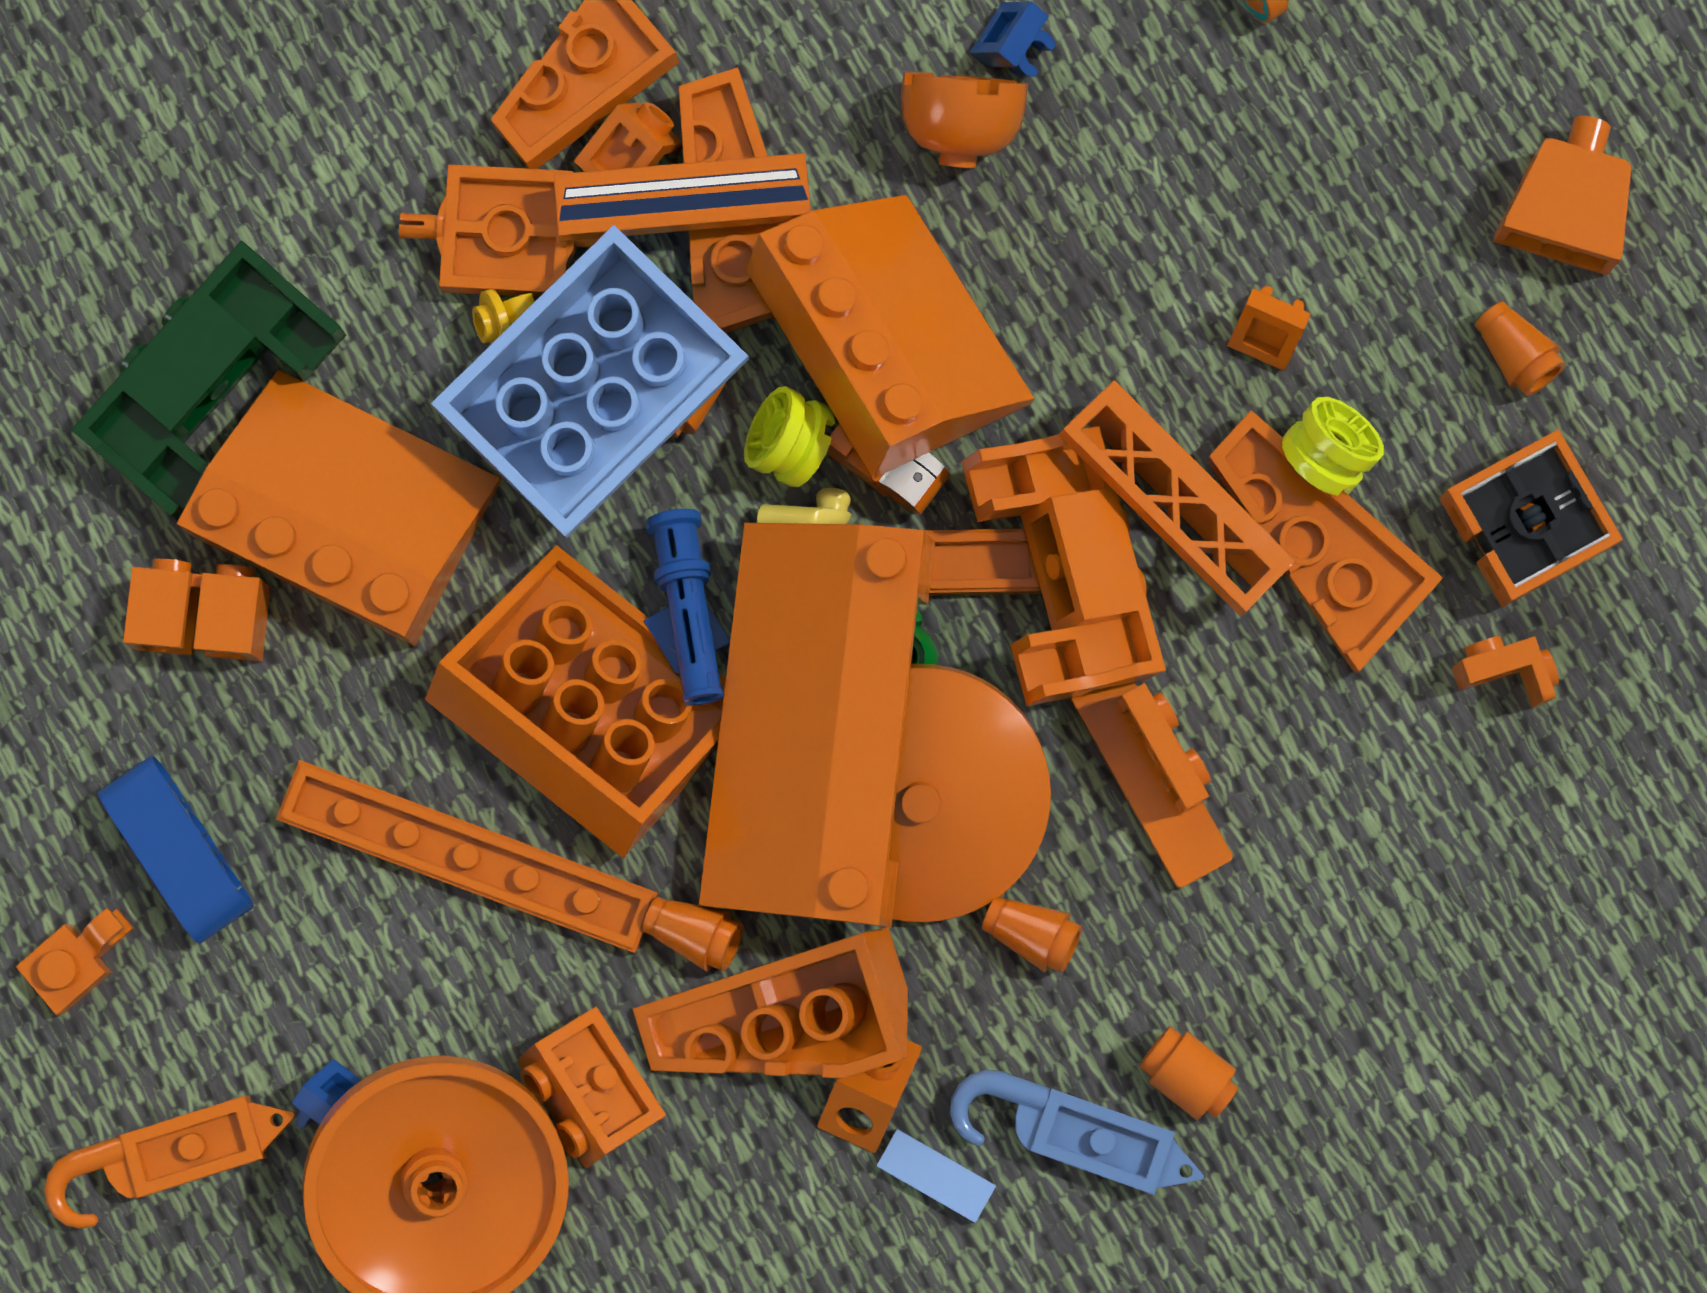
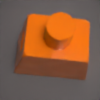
(1571, 201)

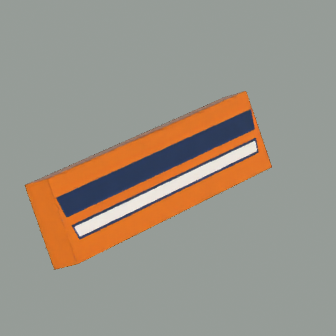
(682, 196)

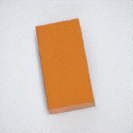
(982, 563)

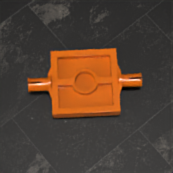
(496, 231)

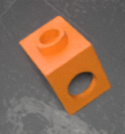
(873, 1093)

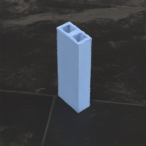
(936, 1175)

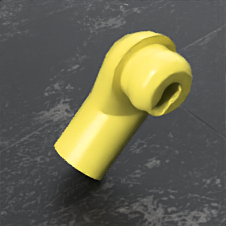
(830, 509)

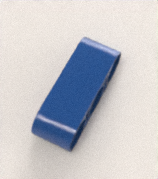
(173, 849)

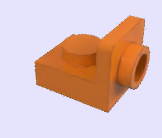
(630, 139)

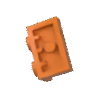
(589, 1088)

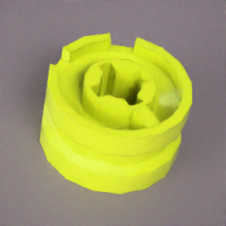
(788, 437)
(1332, 446)

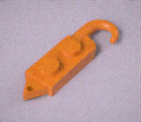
(169, 1153)

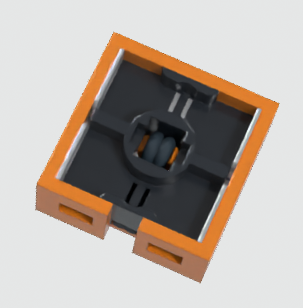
(1553, 504)

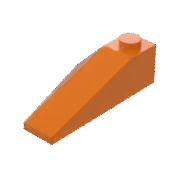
(802, 1015)

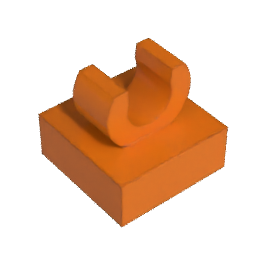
(1269, 328)

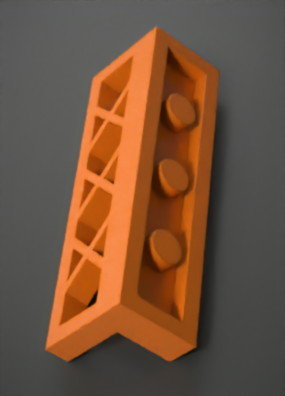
(1184, 491)

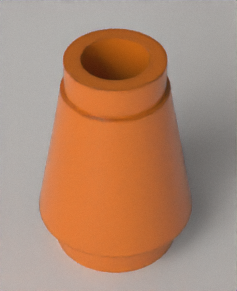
(1520, 350)
(695, 932)
(1034, 932)

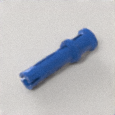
(683, 579)

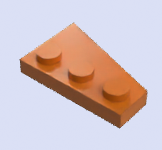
(596, 62)

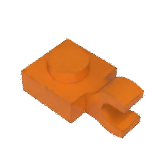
(70, 963)

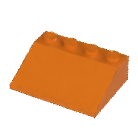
(885, 329)
(340, 506)
(578, 701)

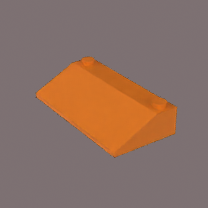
(814, 721)

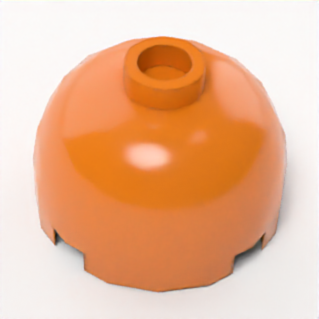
(962, 114)

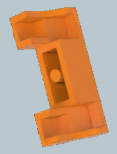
(1082, 563)

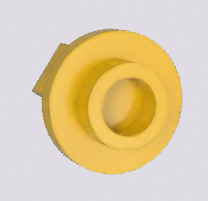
(494, 316)

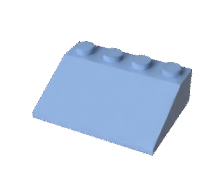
(589, 381)

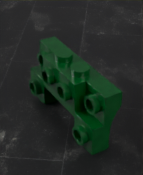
(194, 365)

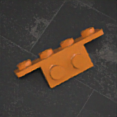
(1156, 777)

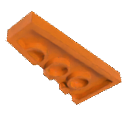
(715, 127)
(1346, 564)

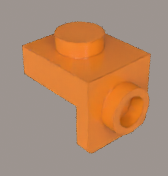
(1492, 660)

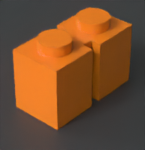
(190, 612)

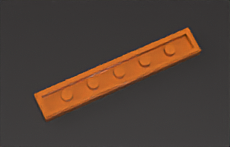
(466, 856)

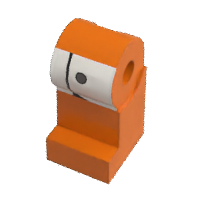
(909, 485)

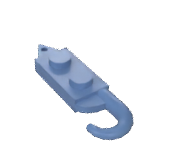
(1078, 1132)

